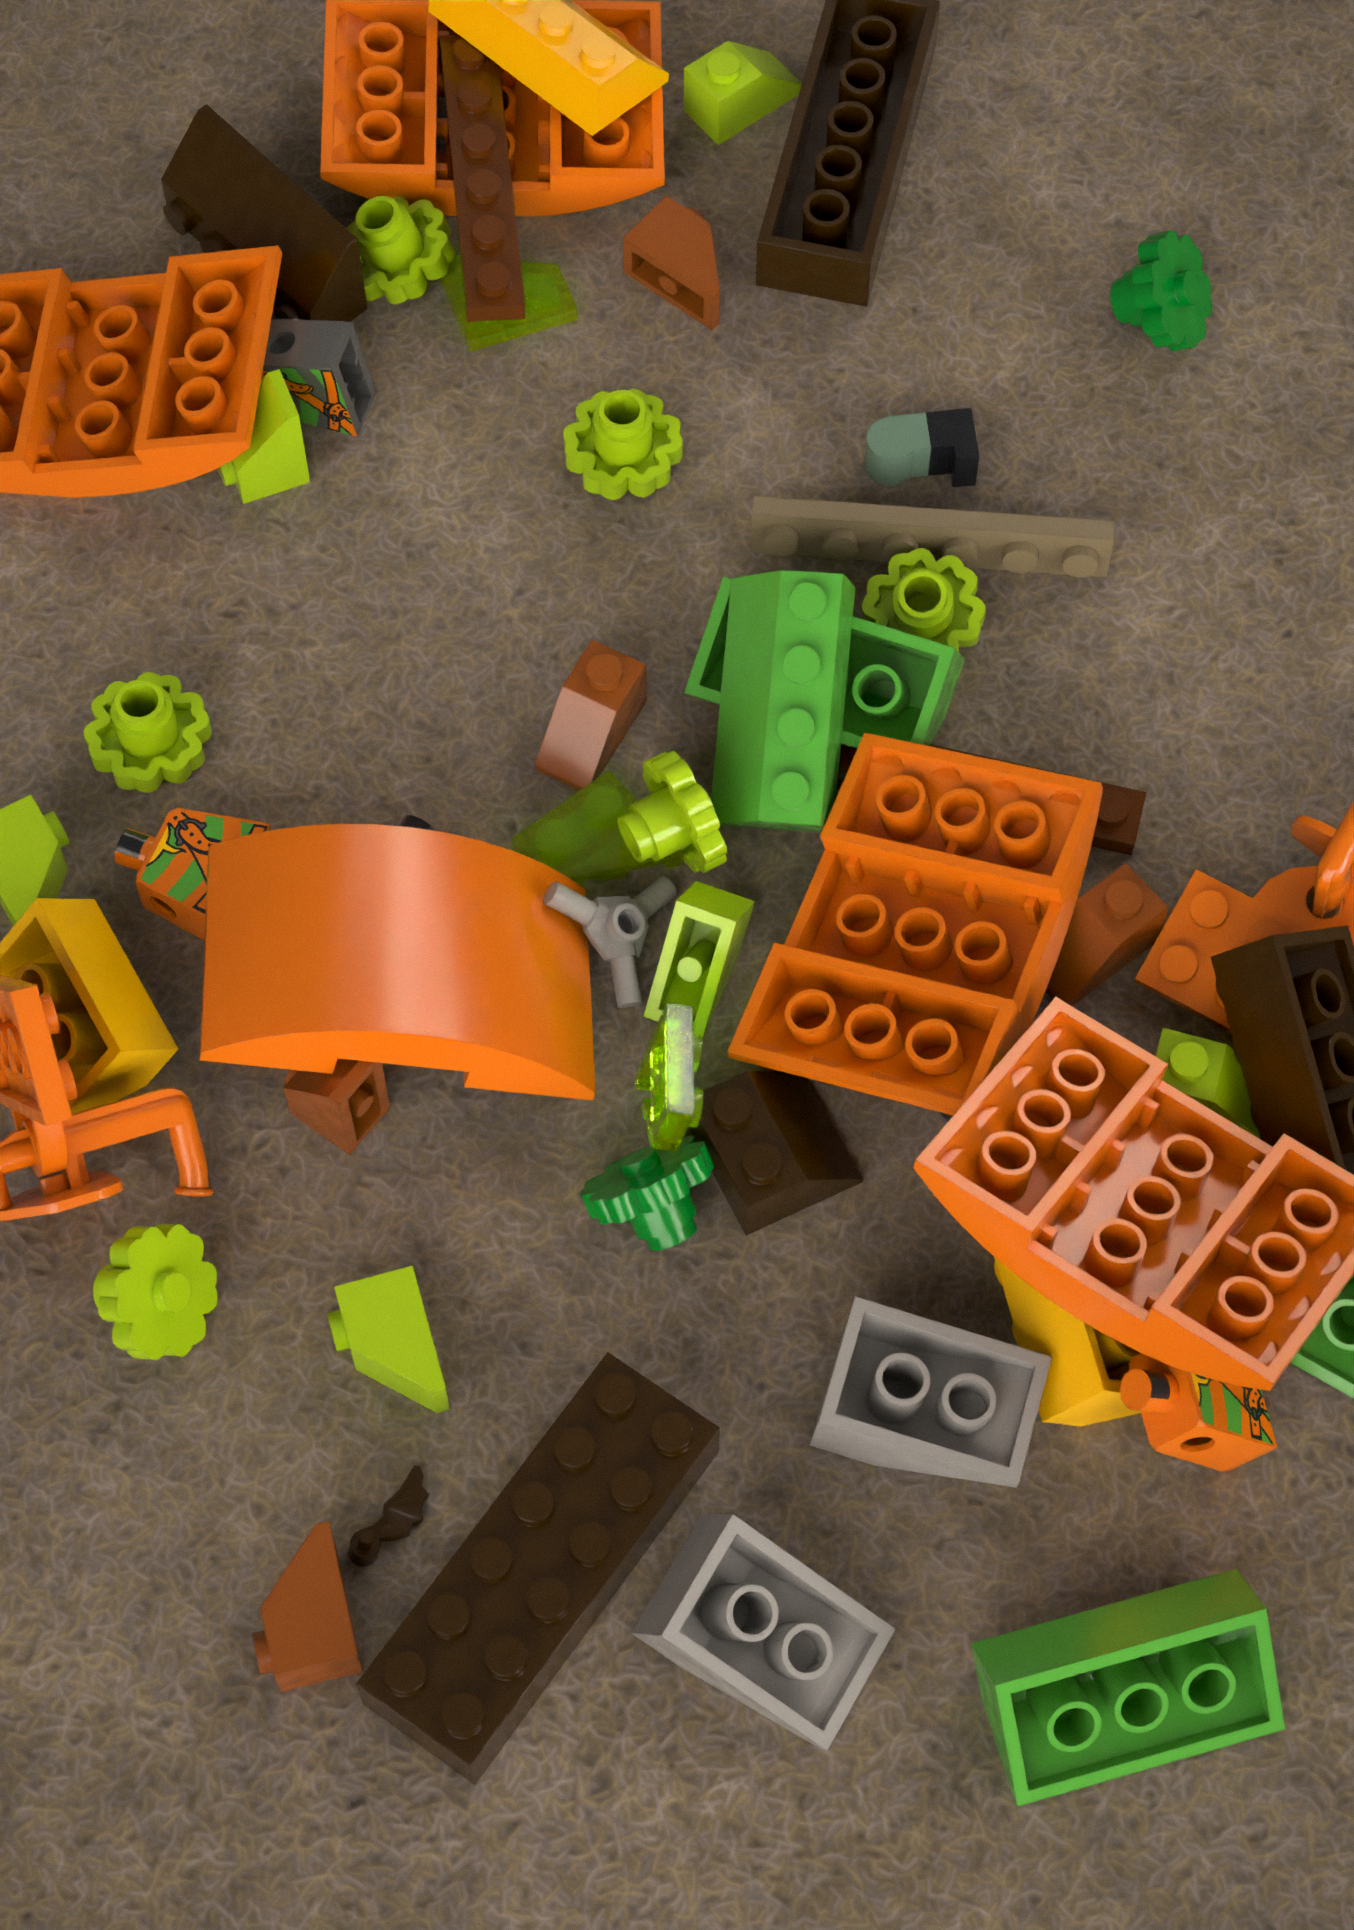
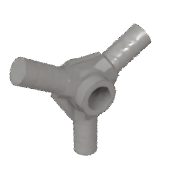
(615, 928)

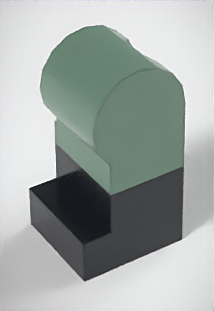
(923, 446)

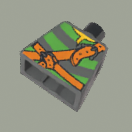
(322, 372)

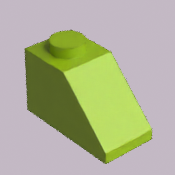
(735, 89)
(276, 448)
(29, 856)
(699, 952)
(1207, 1074)
(390, 1335)

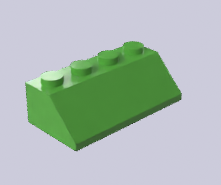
(894, 679)
(782, 700)
(1130, 1686)

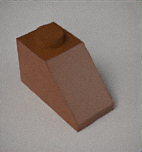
(676, 259)
(592, 715)
(1106, 933)
(339, 1104)
(308, 1619)

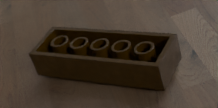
(847, 148)
(539, 1567)

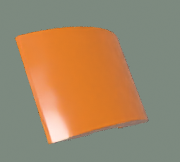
(385, 124)
(131, 374)
(923, 925)
(395, 956)
(1145, 1204)

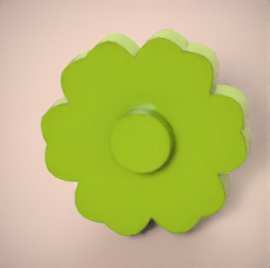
(401, 247)
(623, 444)
(927, 599)
(147, 732)
(673, 817)
(156, 1291)

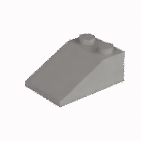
(929, 1397)
(763, 1628)

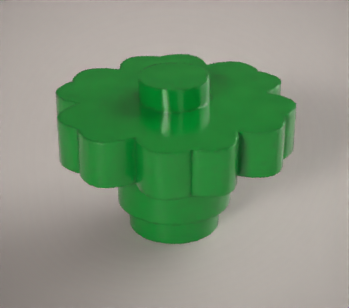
(1165, 292)
(651, 1192)

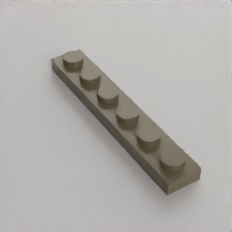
(975, 537)

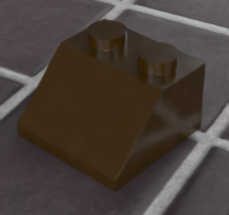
(772, 1146)

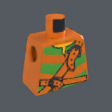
(176, 863)
(1196, 1415)

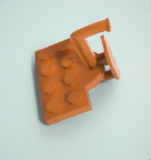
(1220, 918)
(53, 1138)

